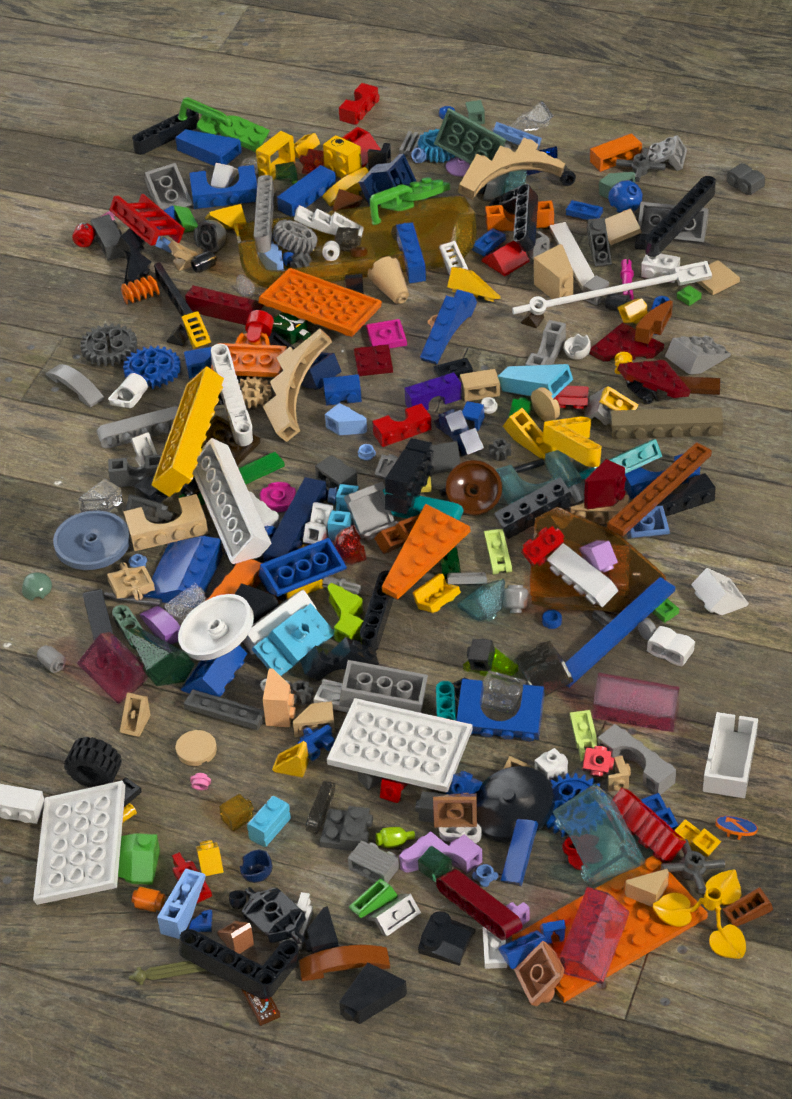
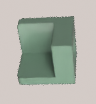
(476, 111)

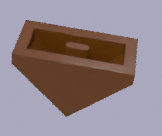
(346, 200)

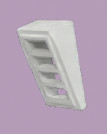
(448, 262)

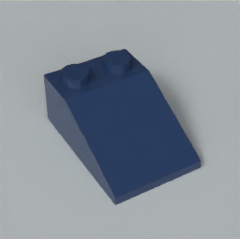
(323, 367)

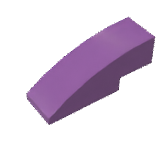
(161, 624)

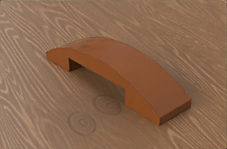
(342, 958)

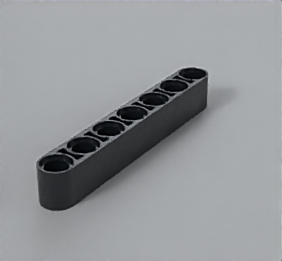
(680, 216)

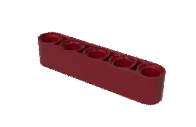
(479, 904)

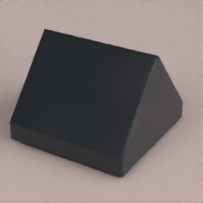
(178, 336)

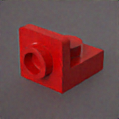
(391, 789)

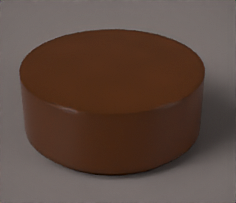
(358, 251)

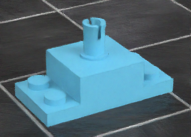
(293, 640)

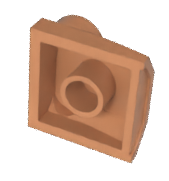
(540, 974)

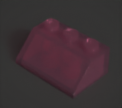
(113, 667)

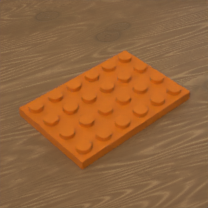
(320, 302)

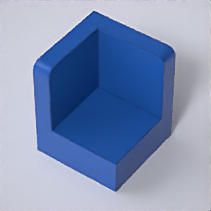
(474, 412)

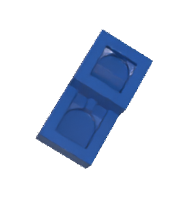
(658, 806)

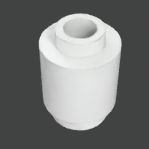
(331, 245)

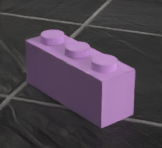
(599, 555)

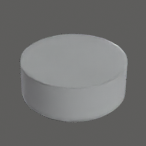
(646, 629)

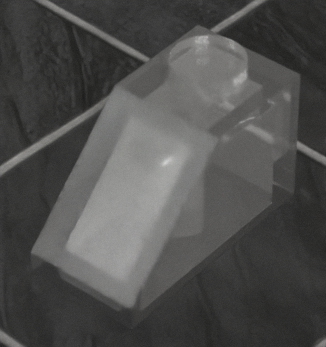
(101, 497)

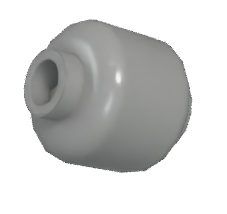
(515, 598)

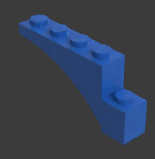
(450, 317)

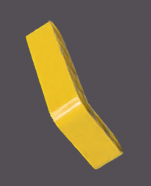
(571, 438)

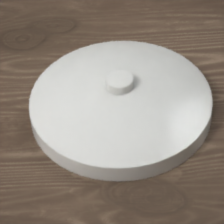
(216, 627)

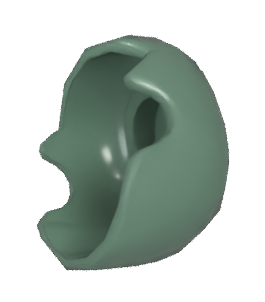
(36, 585)

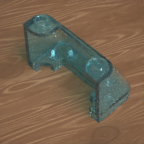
(598, 835)

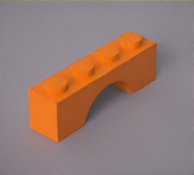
(502, 220)

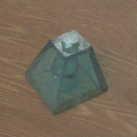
(484, 601)

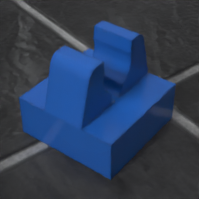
(557, 926)

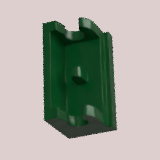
(450, 563)

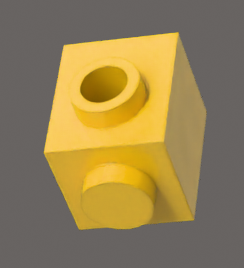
(633, 311)

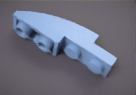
(272, 259)

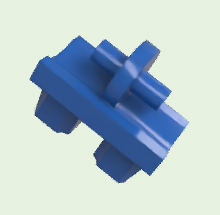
(317, 739)

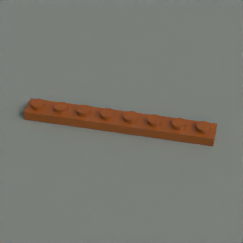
(659, 489)

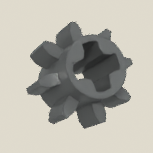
(300, 260)
(500, 449)
(301, 692)

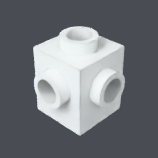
(552, 764)

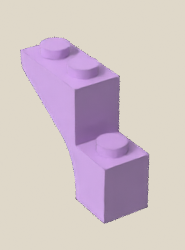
(462, 851)

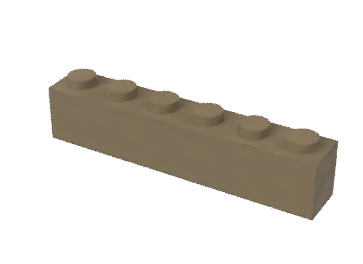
(666, 423)

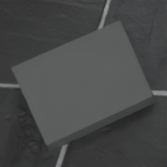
(445, 457)

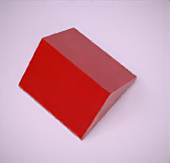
(506, 258)

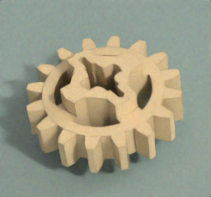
(255, 391)

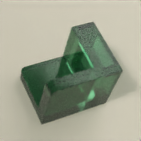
(286, 170)
(434, 863)

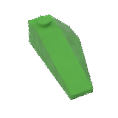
(138, 858)

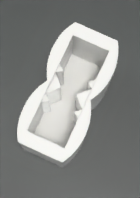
(671, 646)

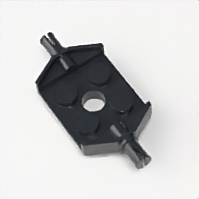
(278, 924)

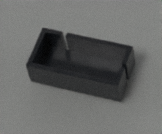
(409, 476)

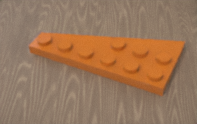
(426, 545)

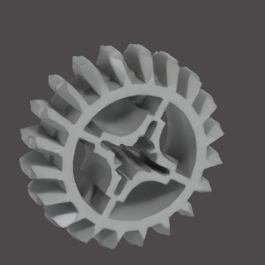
(294, 236)

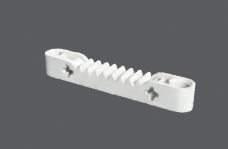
(232, 395)

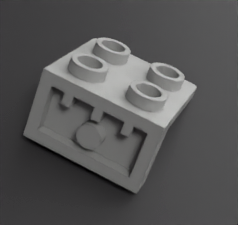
(672, 149)

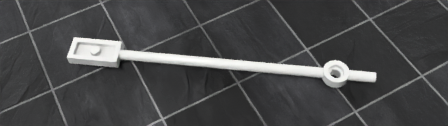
(683, 274)

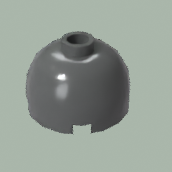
(210, 236)

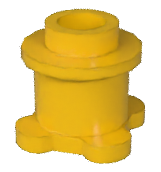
(622, 357)

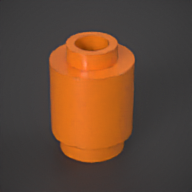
(148, 899)

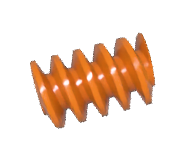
(139, 288)

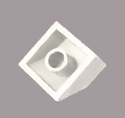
(718, 592)

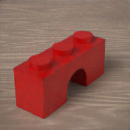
(365, 98)
(390, 431)

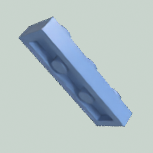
(514, 135)

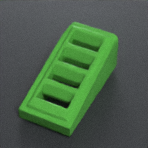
(375, 897)

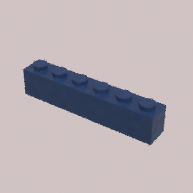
(291, 529)

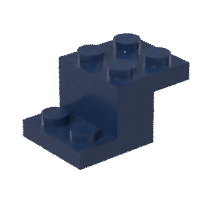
(387, 176)

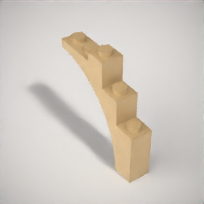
(505, 161)
(295, 364)

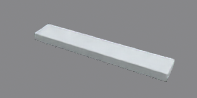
(580, 267)

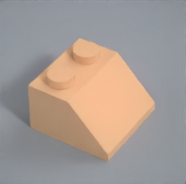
(278, 701)

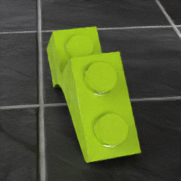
(348, 608)

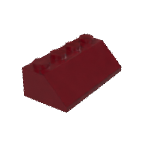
(221, 304)

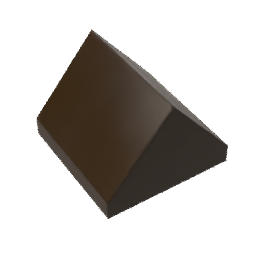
(532, 320)

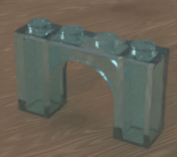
(557, 465)

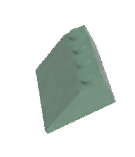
(466, 138)

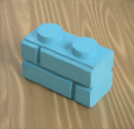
(268, 821)

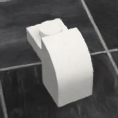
(317, 527)

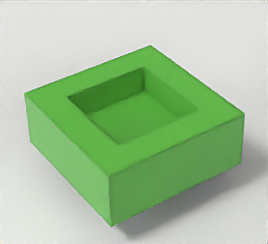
(689, 295)
(666, 611)

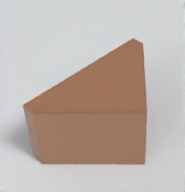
(237, 936)

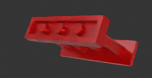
(140, 225)

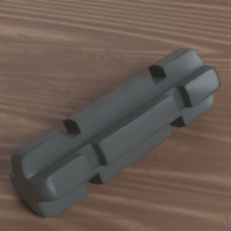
(603, 619)

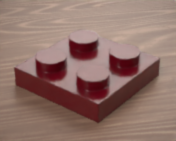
(373, 360)

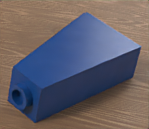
(208, 147)

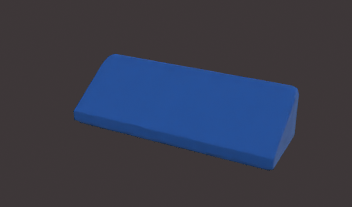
(519, 852)

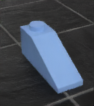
(181, 904)

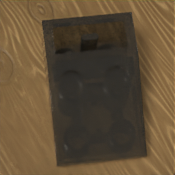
(544, 668)

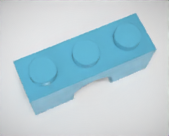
(341, 517)

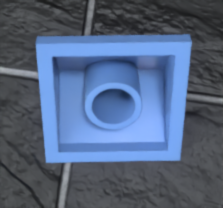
(651, 525)

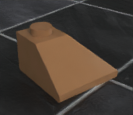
(455, 810)

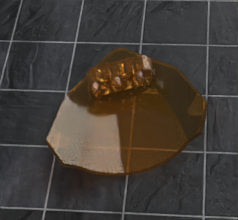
(630, 575)

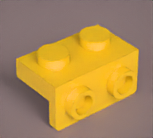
(435, 594)

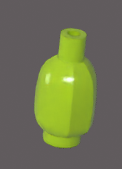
(393, 837)

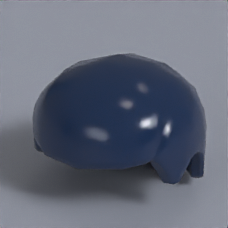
(256, 866)

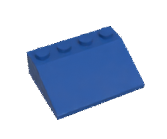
(184, 565)

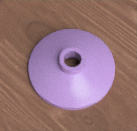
(457, 167)

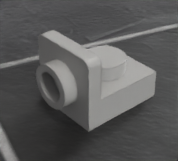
(541, 245)
(385, 465)

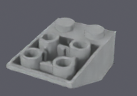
(696, 353)

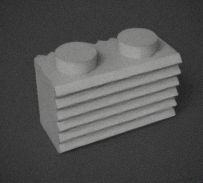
(373, 862)

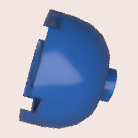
(625, 196)

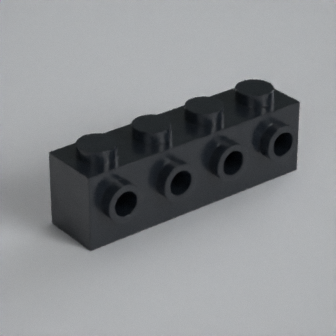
(523, 512)

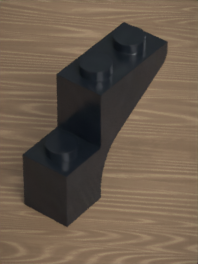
(137, 263)
(321, 661)

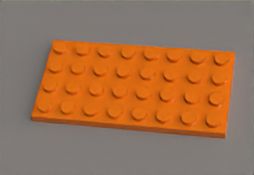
(641, 933)

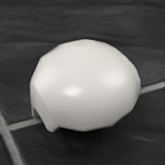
(577, 347)

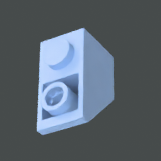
(345, 421)

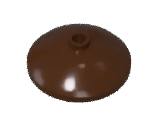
(476, 476)

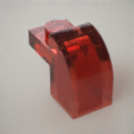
(312, 160)

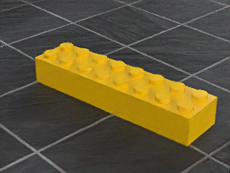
(188, 432)

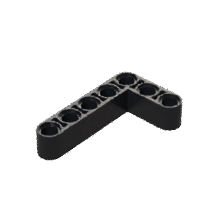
(524, 203)
(238, 969)

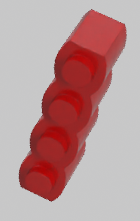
(648, 826)

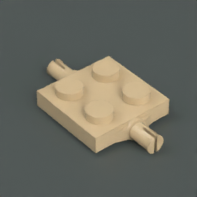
(130, 582)

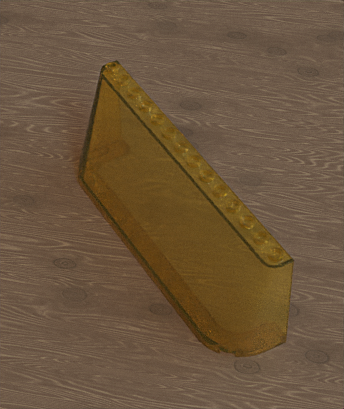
(434, 220)

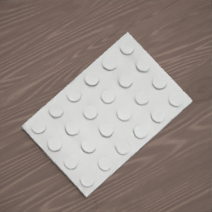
(400, 745)
(80, 843)

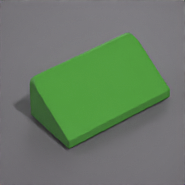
(185, 218)

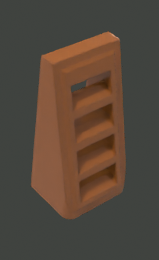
(751, 898)

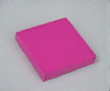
(386, 333)

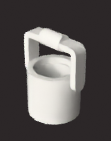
(129, 391)

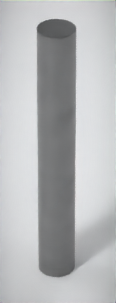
(144, 601)

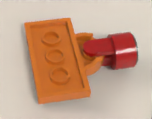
(252, 351)

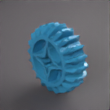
(433, 152)

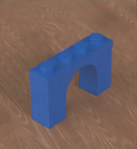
(207, 196)
(523, 725)

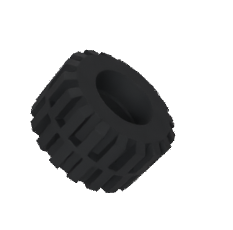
(92, 762)

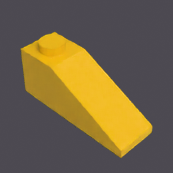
(527, 433)

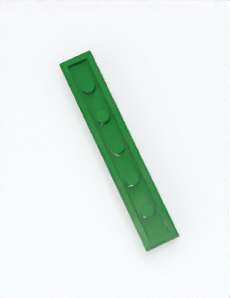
(255, 470)

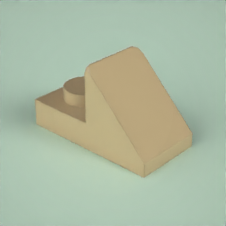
(182, 255)

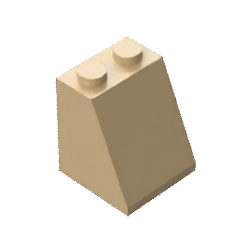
(554, 273)

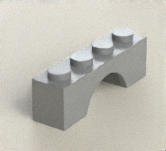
(552, 342)
(657, 773)

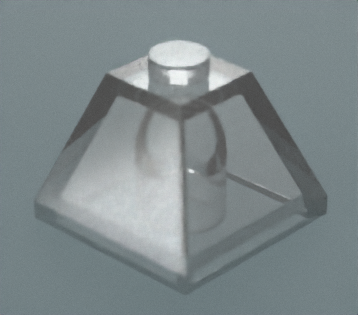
(533, 118)

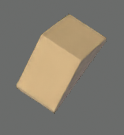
(135, 714)
(648, 887)

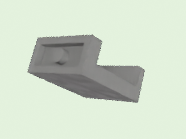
(369, 511)

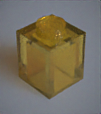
(236, 812)

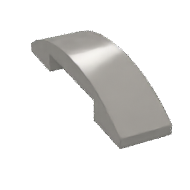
(77, 382)

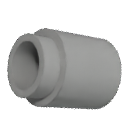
(51, 658)

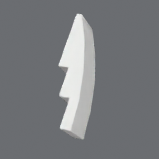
(323, 221)

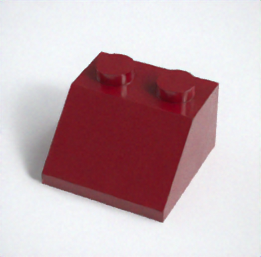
(604, 486)

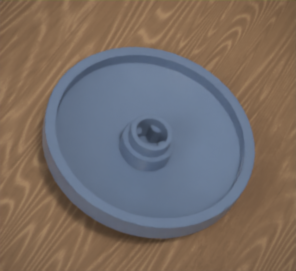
(91, 540)

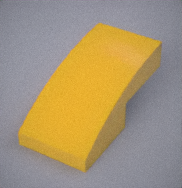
(698, 840)

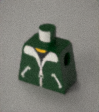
(290, 328)

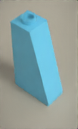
(529, 378)

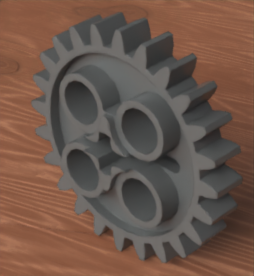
(95, 345)

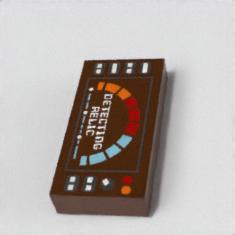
(263, 1009)

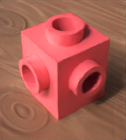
(592, 766)

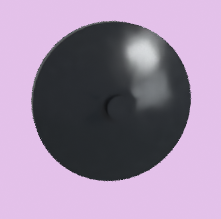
(510, 796)

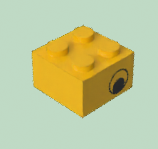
(341, 156)

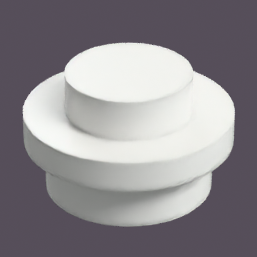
(489, 405)

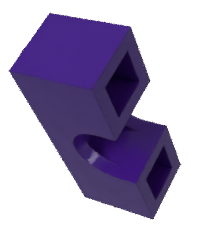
(446, 387)

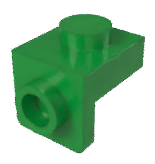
(520, 403)

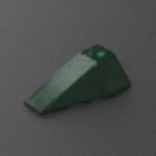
(161, 660)

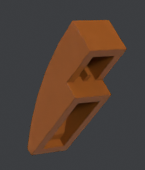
(653, 322)
(395, 536)

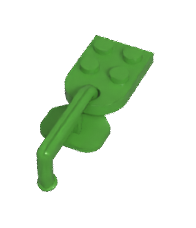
(216, 123)
(403, 196)

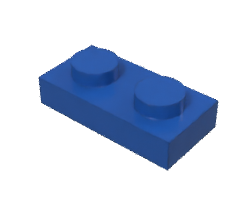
(583, 210)
(488, 242)

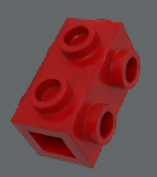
(539, 549)

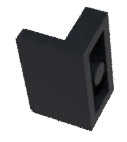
(379, 156)

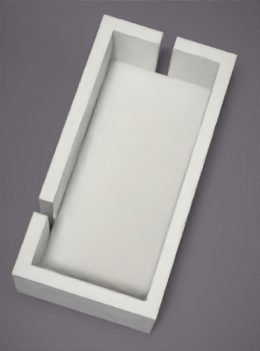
(730, 755)

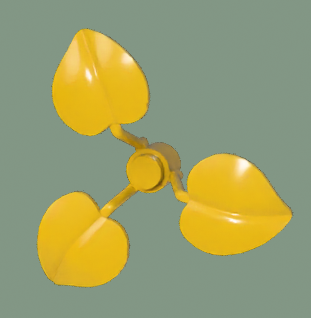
(721, 889)

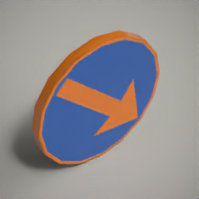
(736, 826)

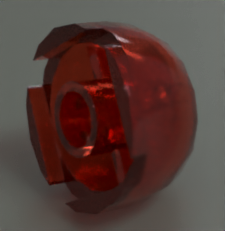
(349, 545)

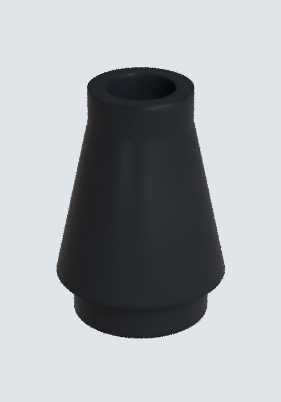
(568, 177)

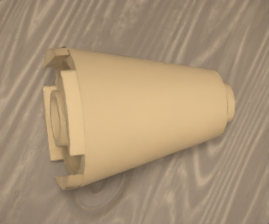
(389, 279)

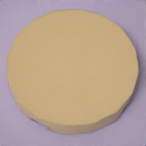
(544, 404)
(196, 747)

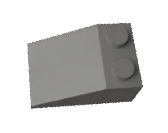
(167, 187)

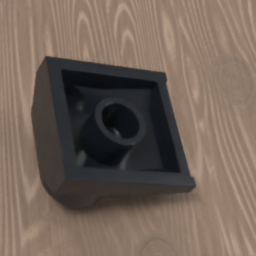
(445, 938)

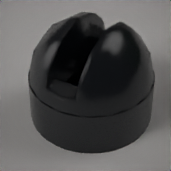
(237, 899)

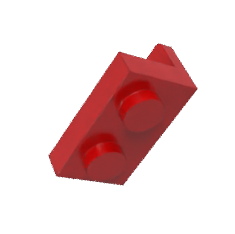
(573, 396)

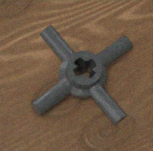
(640, 164)
(693, 866)

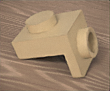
(621, 775)

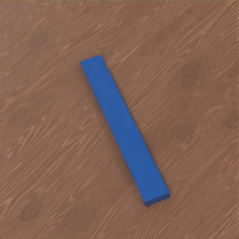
(618, 628)

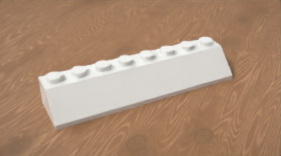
(230, 503)

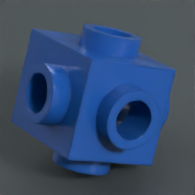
(463, 783)

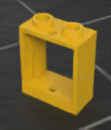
(284, 144)

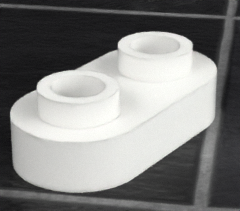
(457, 832)

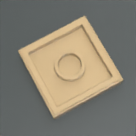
(622, 226)
(721, 278)

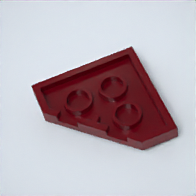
(623, 340)
(655, 376)

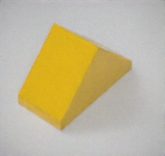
(292, 761)

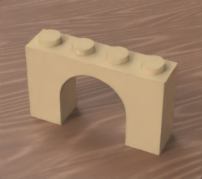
(148, 535)

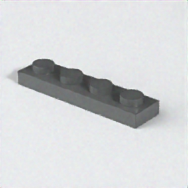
(224, 709)

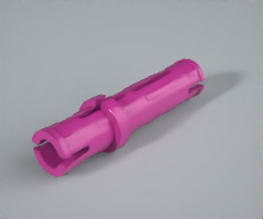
(627, 275)

